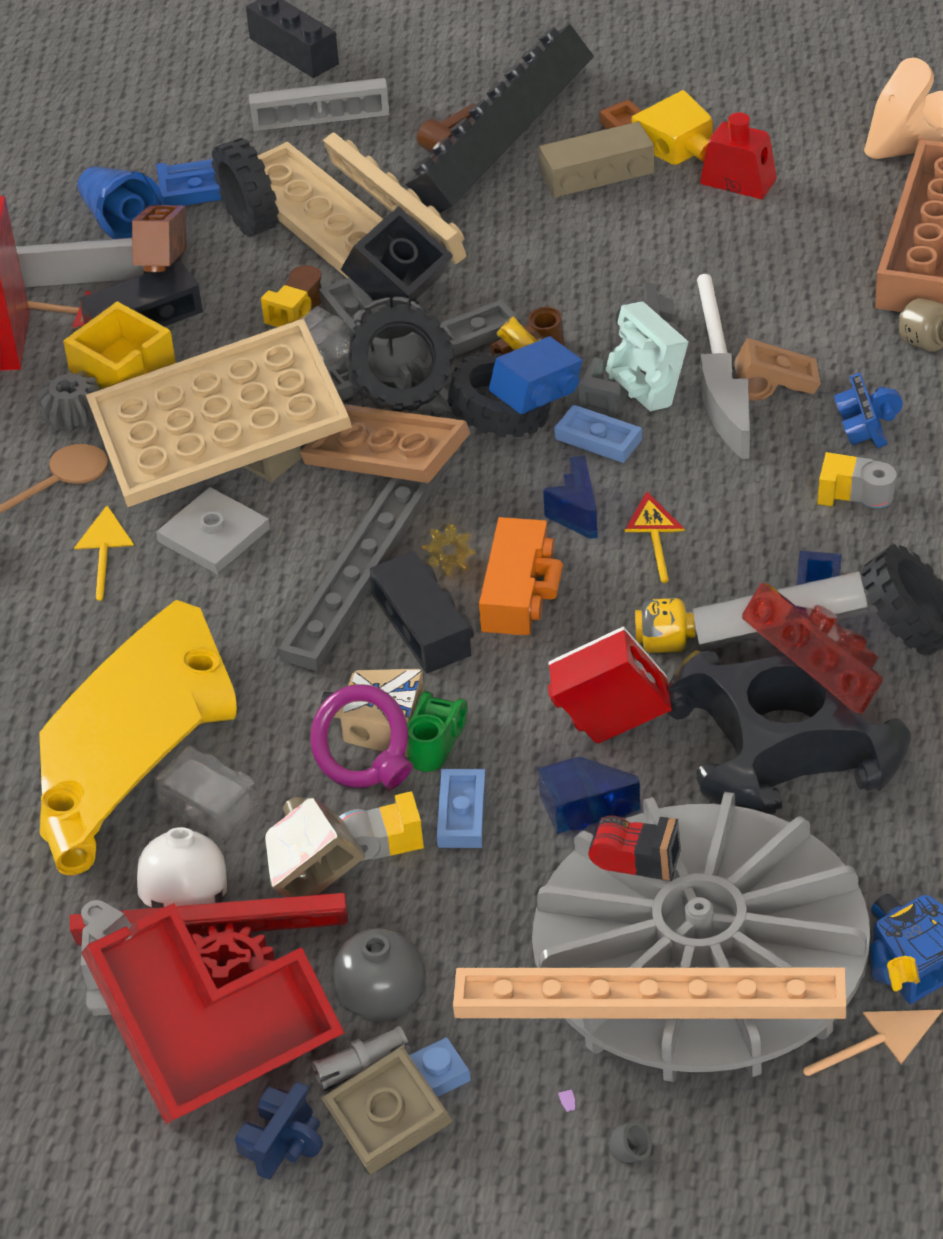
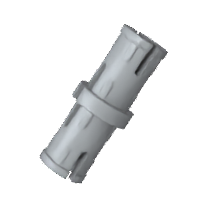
(357, 1057)

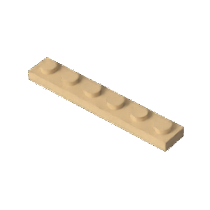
(391, 194)

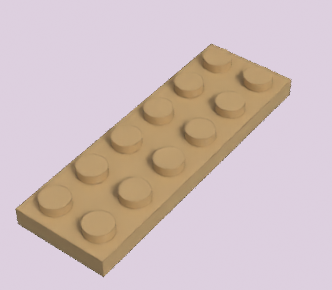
(316, 205)

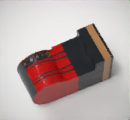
(636, 847)

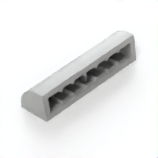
(319, 104)
(77, 262)
(723, 622)

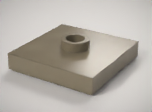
(386, 1110)

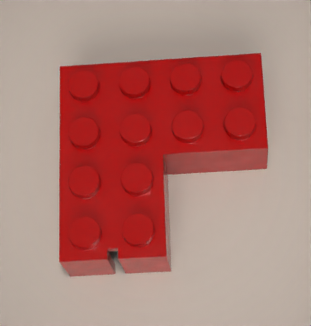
(199, 1038)

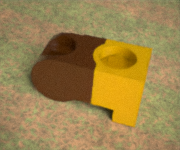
(294, 298)

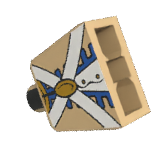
(366, 723)

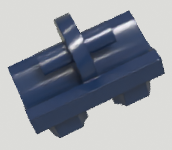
(286, 1136)

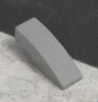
(726, 401)

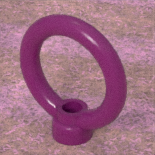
(390, 766)

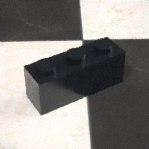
(293, 36)
(156, 295)
(421, 611)

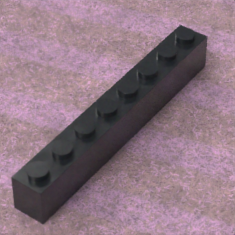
(500, 119)

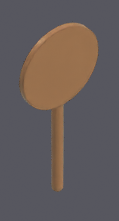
(71, 465)

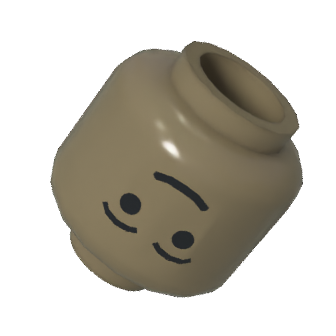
(922, 324)

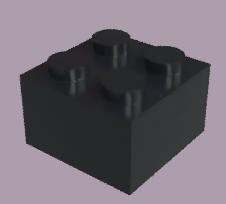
(396, 259)

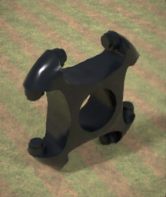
(777, 751)

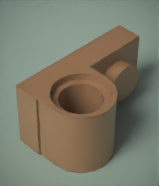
(769, 365)

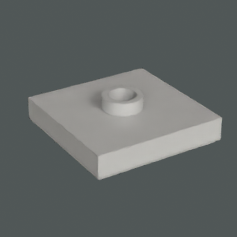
(213, 530)

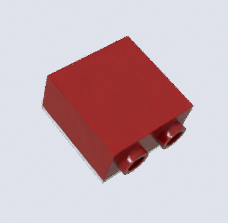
(609, 686)

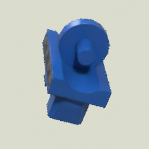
(880, 405)

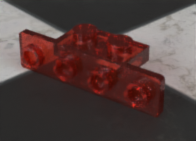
(817, 645)

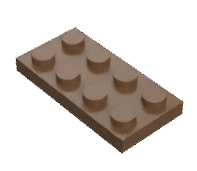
(389, 444)

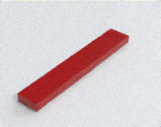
(257, 914)

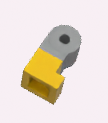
(856, 480)
(387, 828)

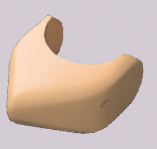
(905, 112)

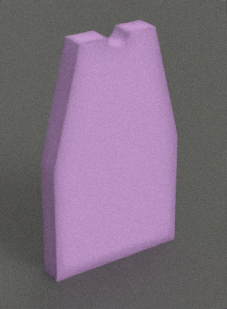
(567, 1100)

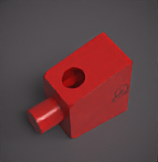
(739, 158)

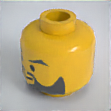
(664, 625)

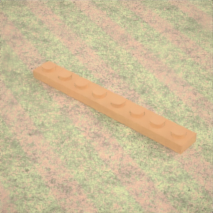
(650, 993)

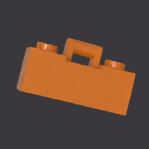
(510, 587)

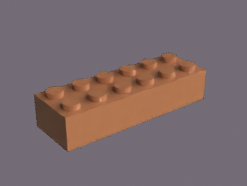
(914, 248)

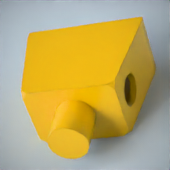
(677, 128)

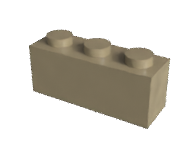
(596, 159)

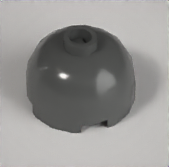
(378, 974)

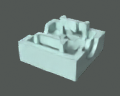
(658, 356)

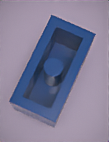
(535, 375)

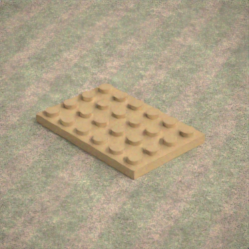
(217, 412)

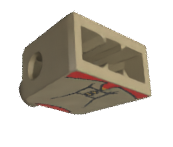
(309, 849)

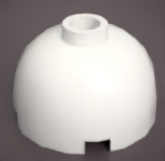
(181, 869)

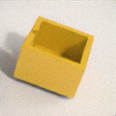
(119, 346)

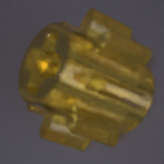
(449, 560)

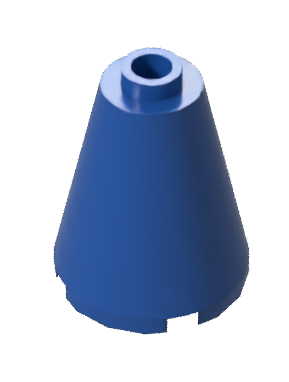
(117, 197)

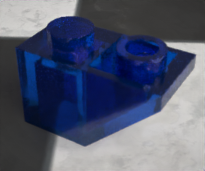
(585, 791)

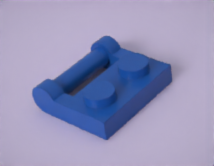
(188, 183)

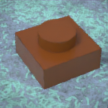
(618, 115)

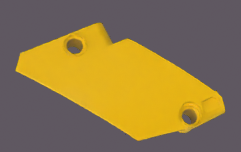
(125, 724)

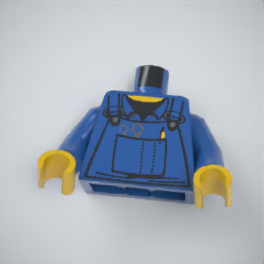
(908, 945)

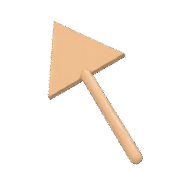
(896, 1029)

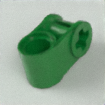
(434, 730)

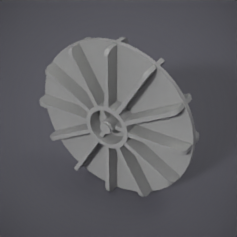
(739, 898)

